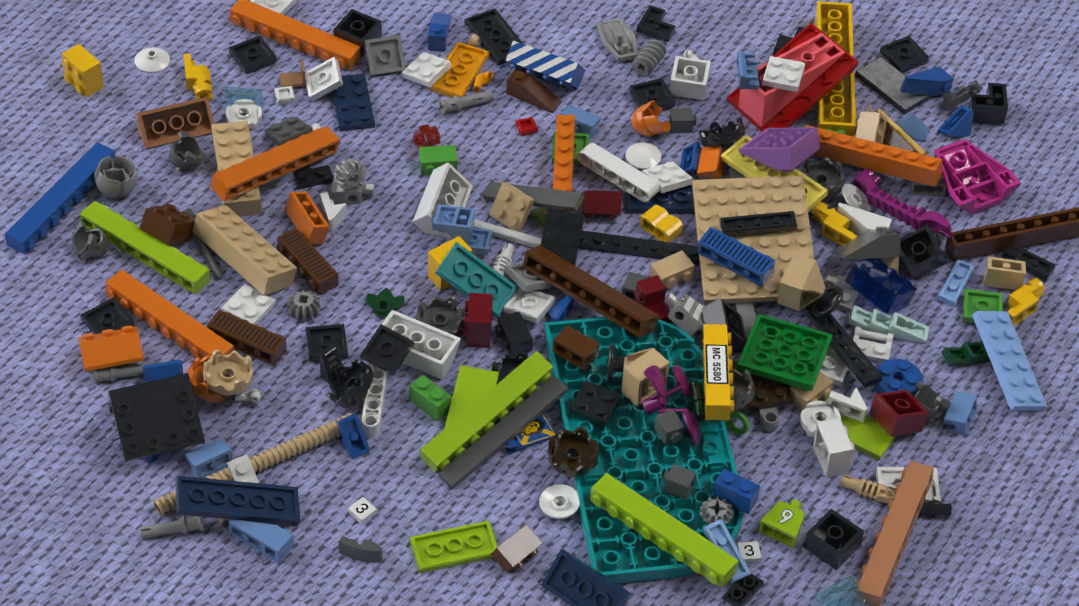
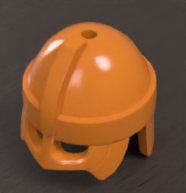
(646, 122)

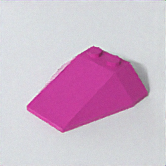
(975, 177)

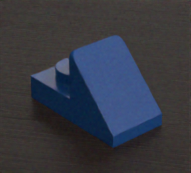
(352, 436)

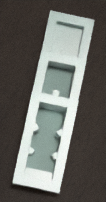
(897, 324)

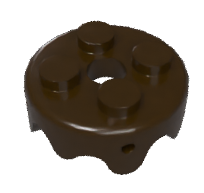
(573, 442)

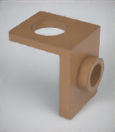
(294, 79)

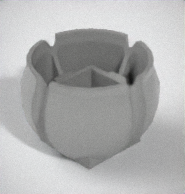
(115, 177)

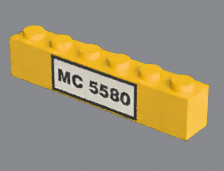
(716, 372)

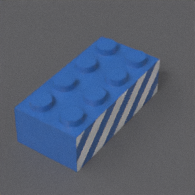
(545, 65)

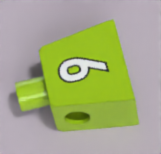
(783, 522)

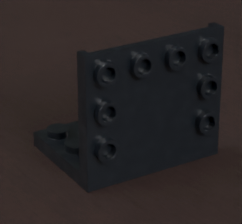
(156, 417)

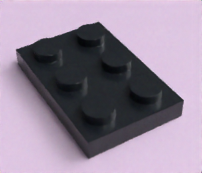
(563, 233)

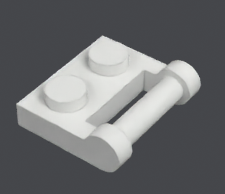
(874, 351)

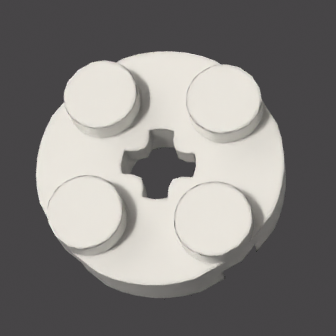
(247, 106)
(817, 409)

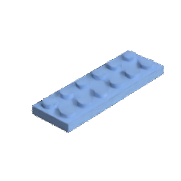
(1009, 361)

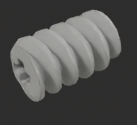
(649, 57)

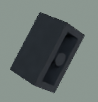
(514, 333)

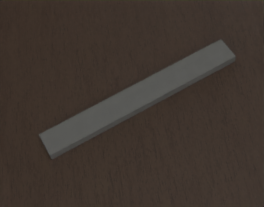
(503, 432)

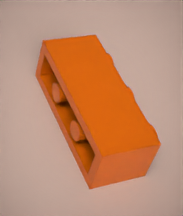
(307, 217)

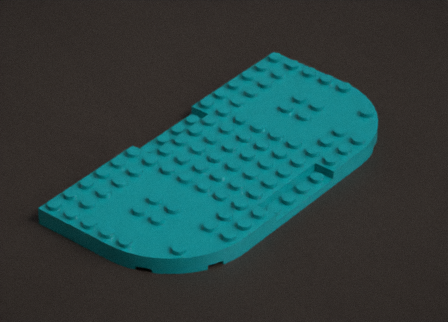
(636, 454)

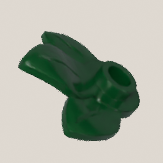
(384, 302)

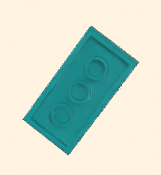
(472, 275)

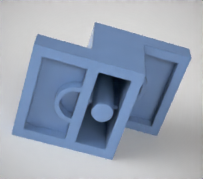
(461, 223)

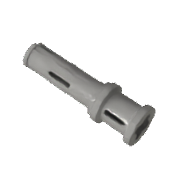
(462, 102)
(113, 373)
(182, 525)

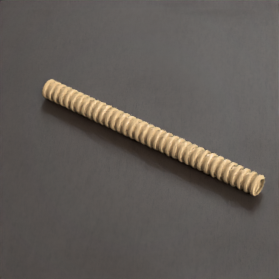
(267, 458)

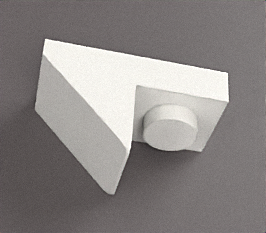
(333, 213)
(850, 407)

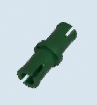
(698, 400)

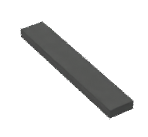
(543, 197)

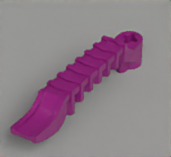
(867, 183)

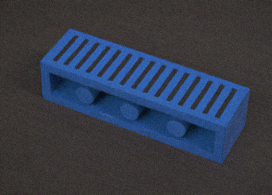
(736, 256)

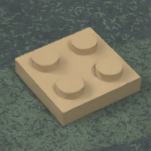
(511, 207)

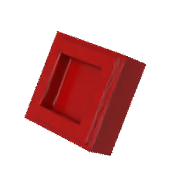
(526, 126)

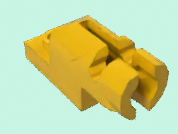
(198, 78)
(834, 224)
(1025, 300)

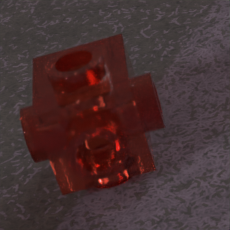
(431, 134)

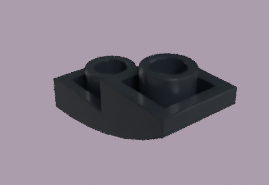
(743, 591)

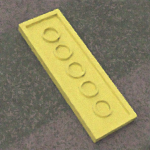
(752, 168)

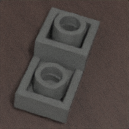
(366, 552)

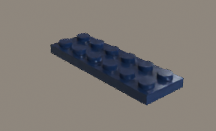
(237, 500)

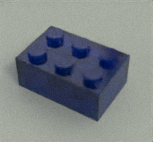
(881, 285)

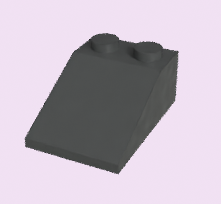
(871, 244)

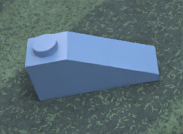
(266, 538)

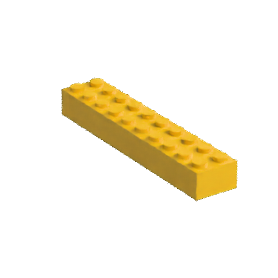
(837, 107)

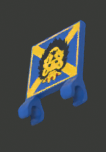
(535, 433)

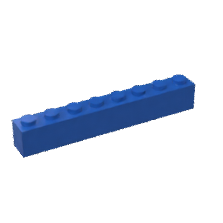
(57, 200)

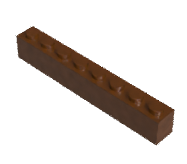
(1013, 233)
(590, 291)

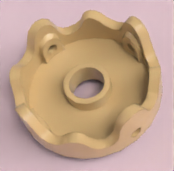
(234, 364)

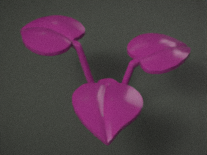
(658, 401)

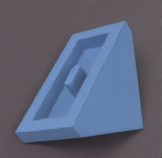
(913, 127)

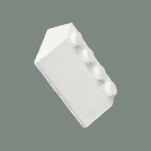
(444, 188)
(433, 348)

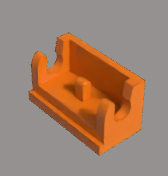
(711, 163)

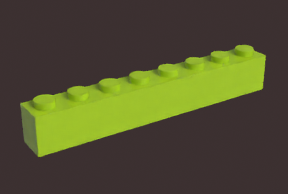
(146, 248)
(486, 411)
(664, 530)

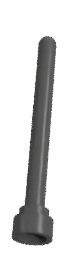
(206, 252)

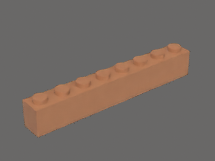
(895, 532)

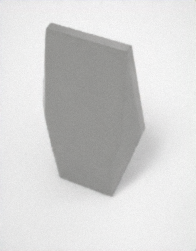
(618, 39)

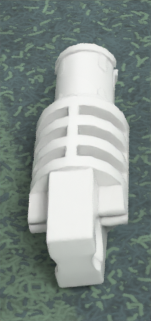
(503, 259)

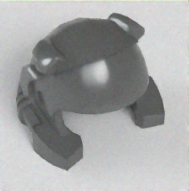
(186, 153)
(89, 243)
(931, 401)

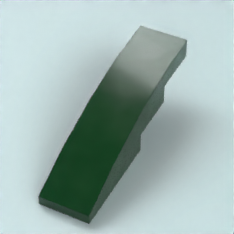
(968, 354)

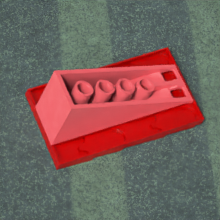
(824, 68)

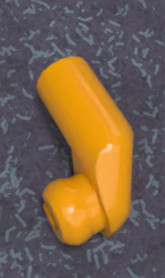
(482, 79)

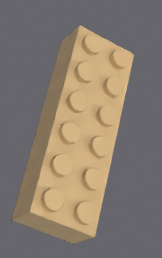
(233, 146)
(244, 249)

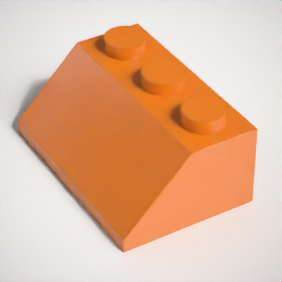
(110, 348)

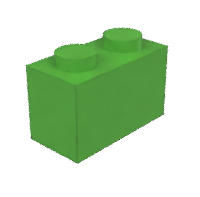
(436, 156)
(429, 398)

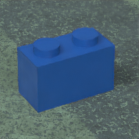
(736, 490)

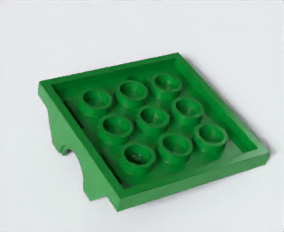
(785, 352)

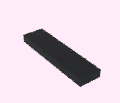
(758, 223)

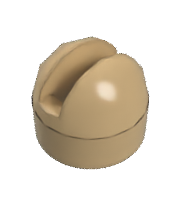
(474, 41)

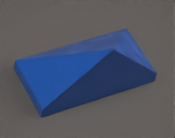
(959, 123)
(691, 158)
(561, 309)
(162, 370)

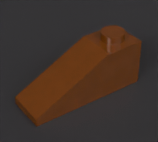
(528, 89)

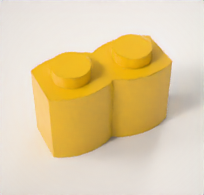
(661, 224)

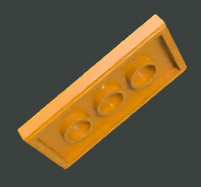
(466, 65)

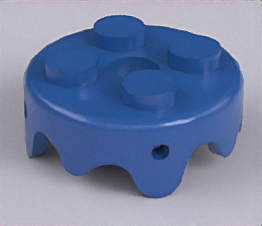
(898, 368)

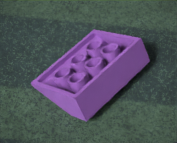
(782, 147)

